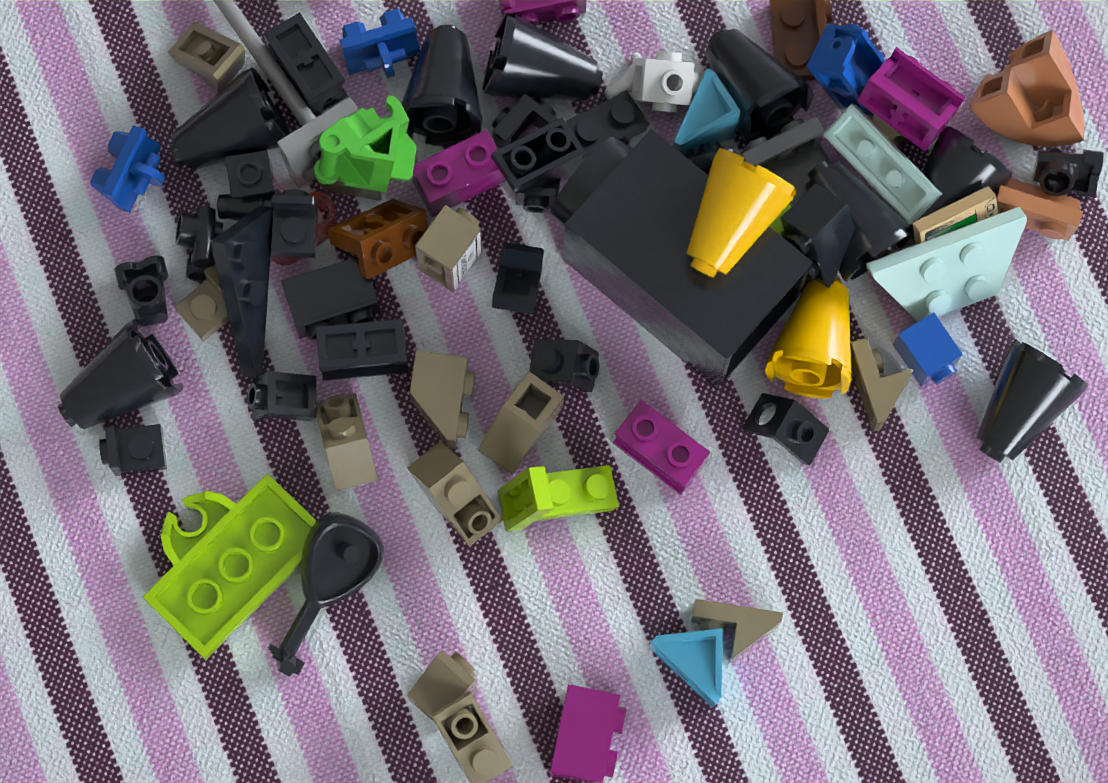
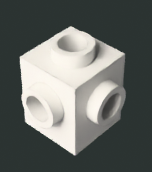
(651, 79)

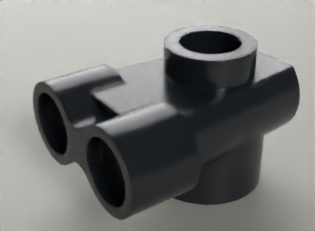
(1063, 171)
(197, 231)
(145, 288)

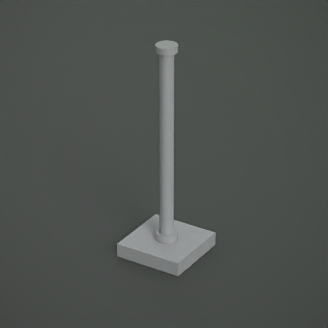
(301, 147)

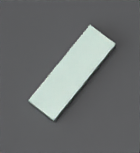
(882, 164)

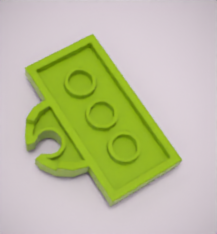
(228, 562)

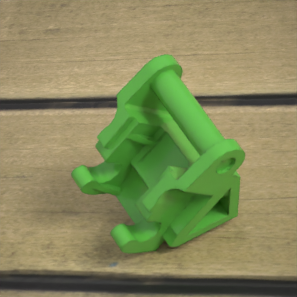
(367, 149)

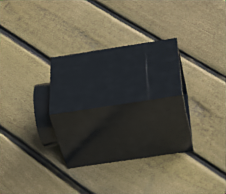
(630, 235)

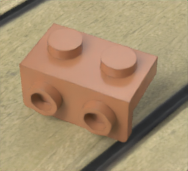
(1050, 215)

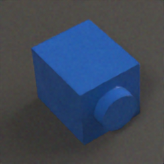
(928, 350)

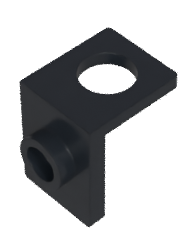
(790, 426)

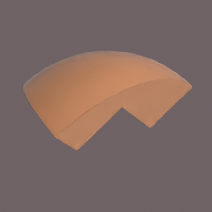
(1033, 96)

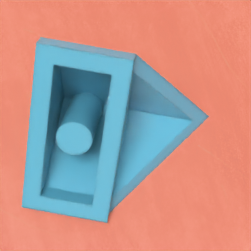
(710, 116)
(695, 659)

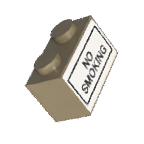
(449, 247)

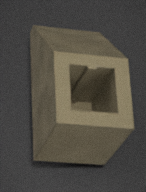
(439, 392)
(521, 422)
(345, 441)
(455, 493)
(442, 683)
(471, 739)

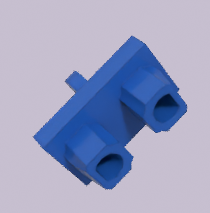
(379, 46)
(133, 168)

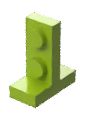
(555, 495)

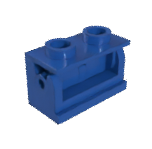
(845, 63)

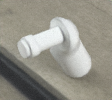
(624, 83)

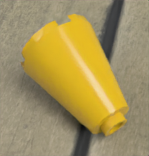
(734, 211)
(815, 343)

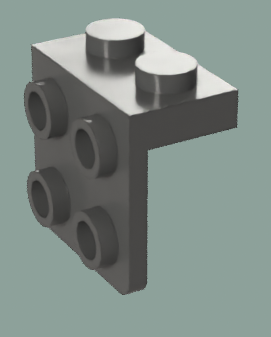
(790, 153)

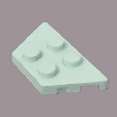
(952, 267)

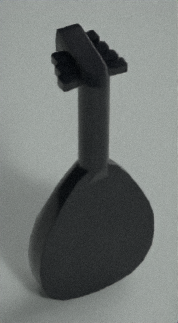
(336, 562)

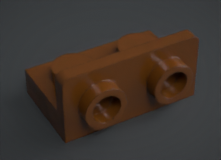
(797, 30)
(381, 236)

